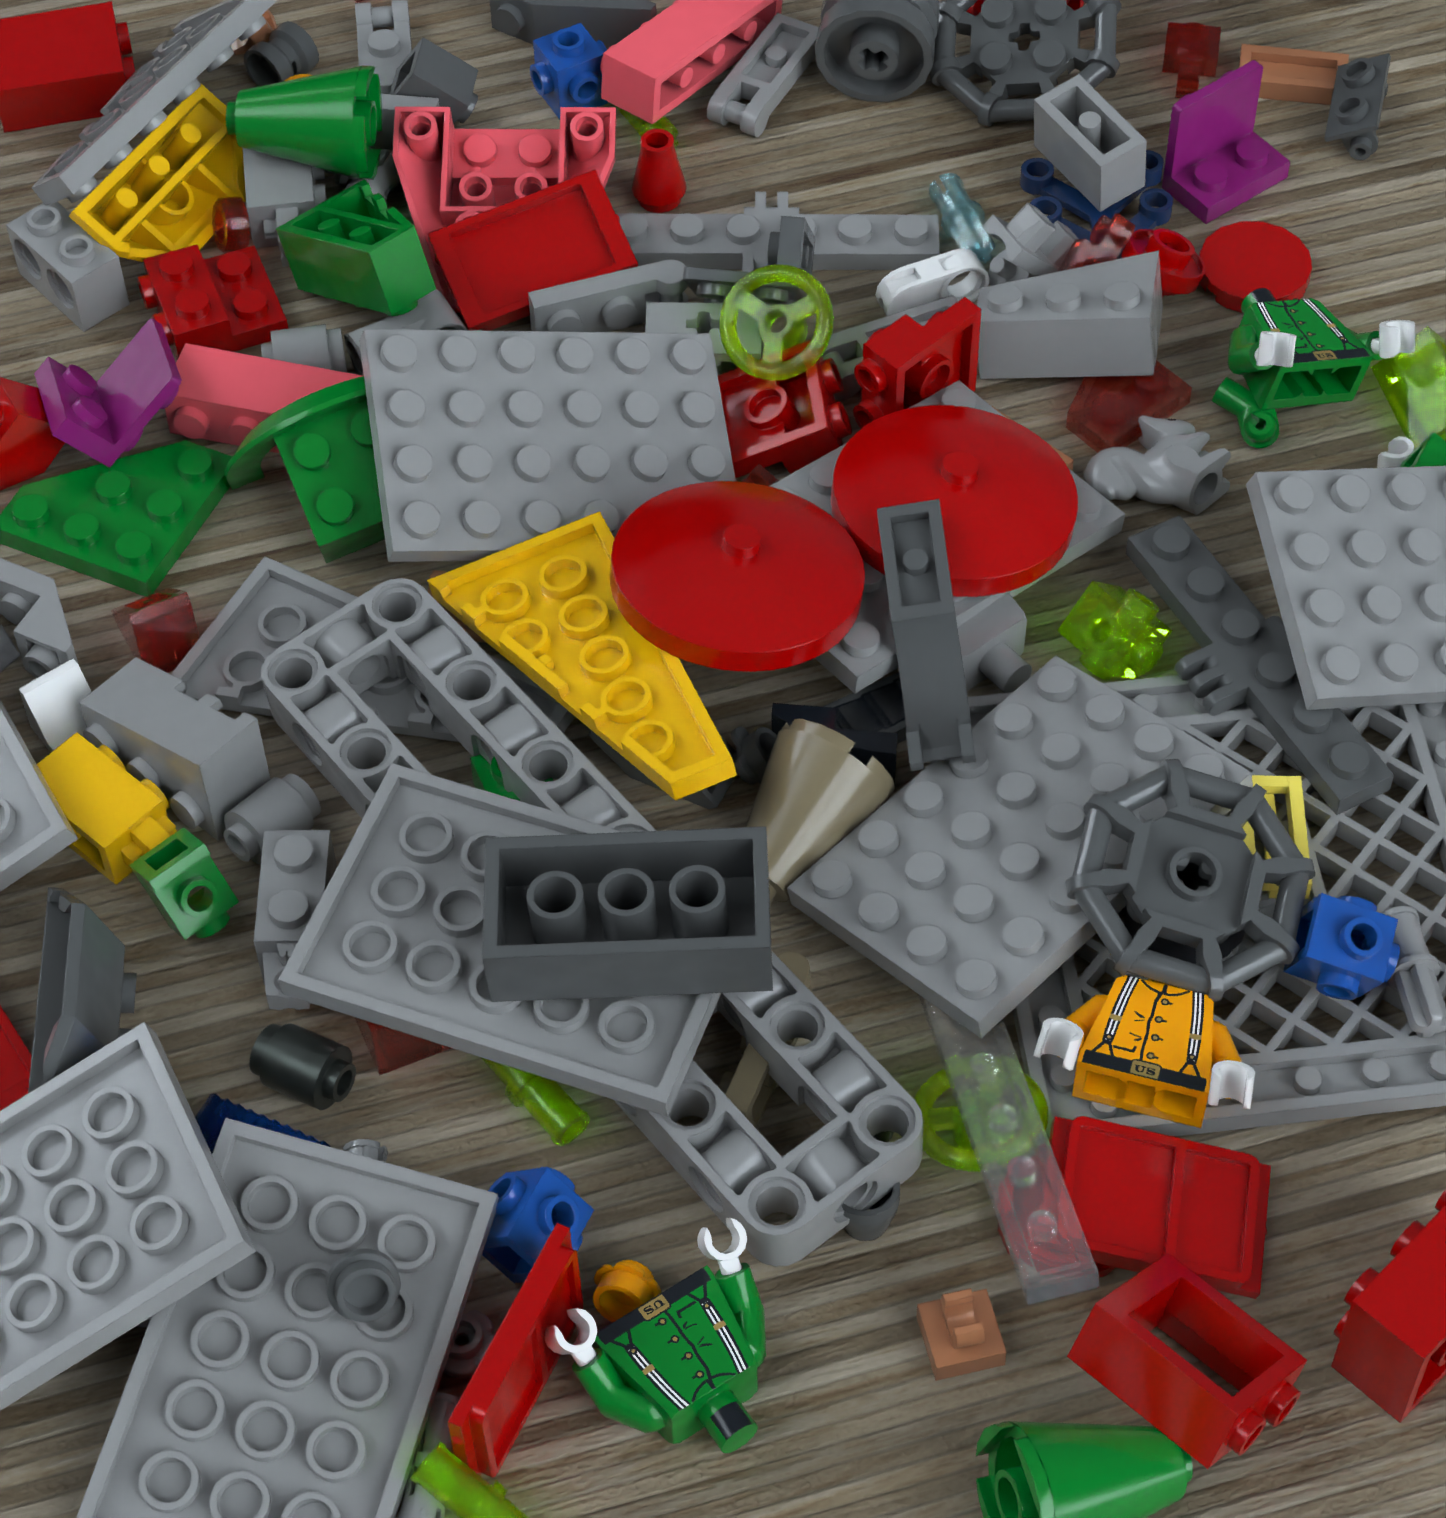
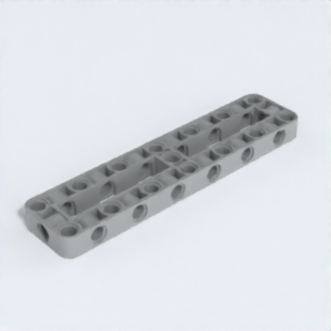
(730, 1165)

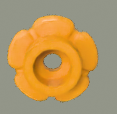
(623, 1288)

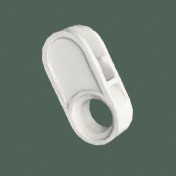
(929, 281)

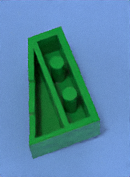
(358, 252)

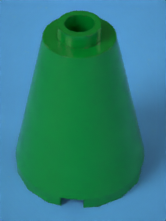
(314, 120)
(1079, 1470)

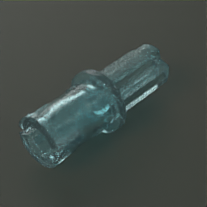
(962, 216)

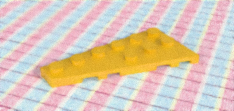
(558, 623)

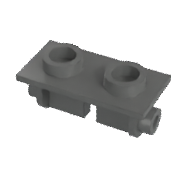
(1358, 104)

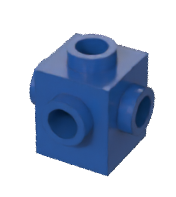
(568, 68)
(1344, 946)
(526, 1215)

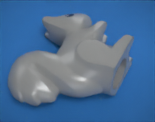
(1168, 473)

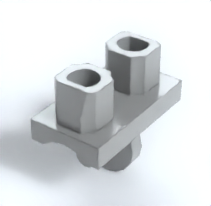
(1031, 244)

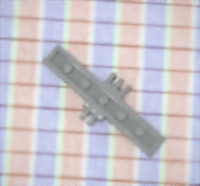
(743, 239)

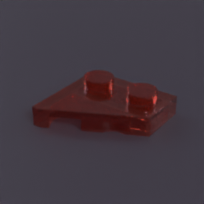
(1109, 406)

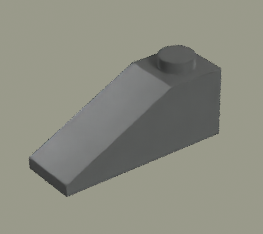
(603, 19)

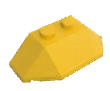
(167, 184)

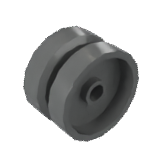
(877, 46)

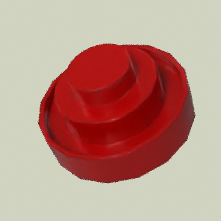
(1179, 263)

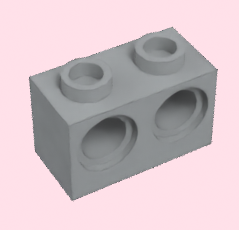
(68, 265)

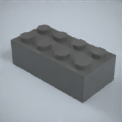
(627, 914)

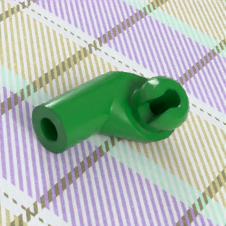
(1257, 426)

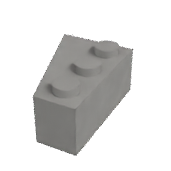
(1074, 322)
(178, 743)

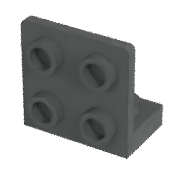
(790, 246)

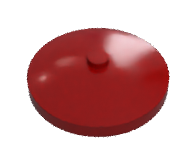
(998, 486)
(736, 576)

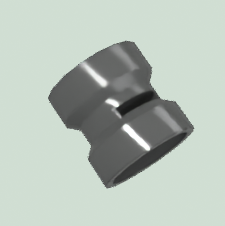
(284, 55)

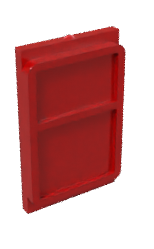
(530, 246)
(1165, 1195)
(517, 1359)

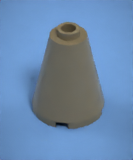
(812, 798)

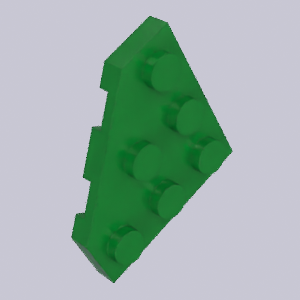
(122, 519)

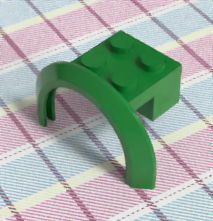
(329, 461)

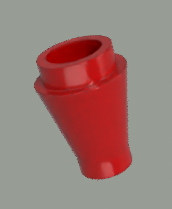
(658, 174)

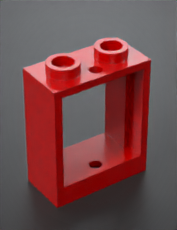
(1169, 1390)

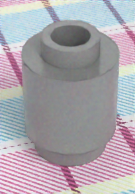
(308, 346)
(274, 806)

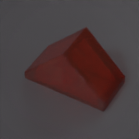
(159, 627)

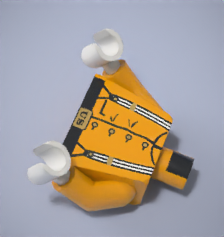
(1149, 1051)

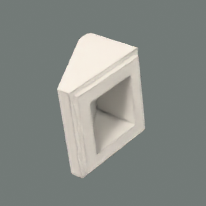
(54, 704)

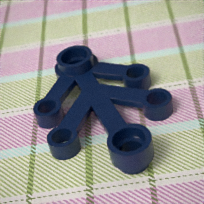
(1057, 194)

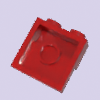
(212, 300)
(917, 361)
(784, 418)

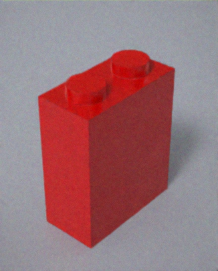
(61, 65)

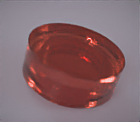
(230, 224)

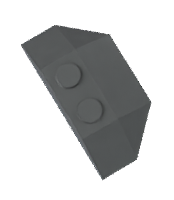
(78, 988)

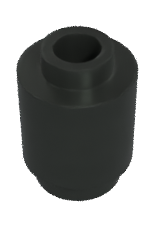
(303, 1065)

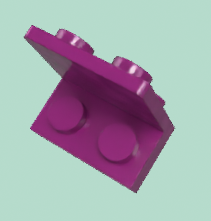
(1212, 150)
(110, 413)

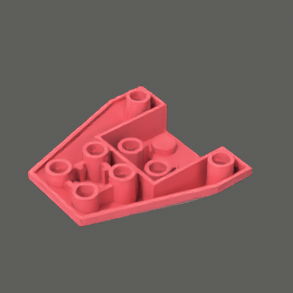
(469, 171)

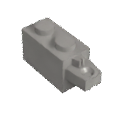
(278, 193)
(291, 883)

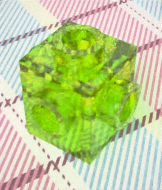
(1115, 631)

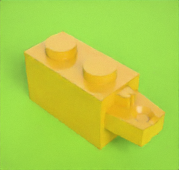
(106, 806)

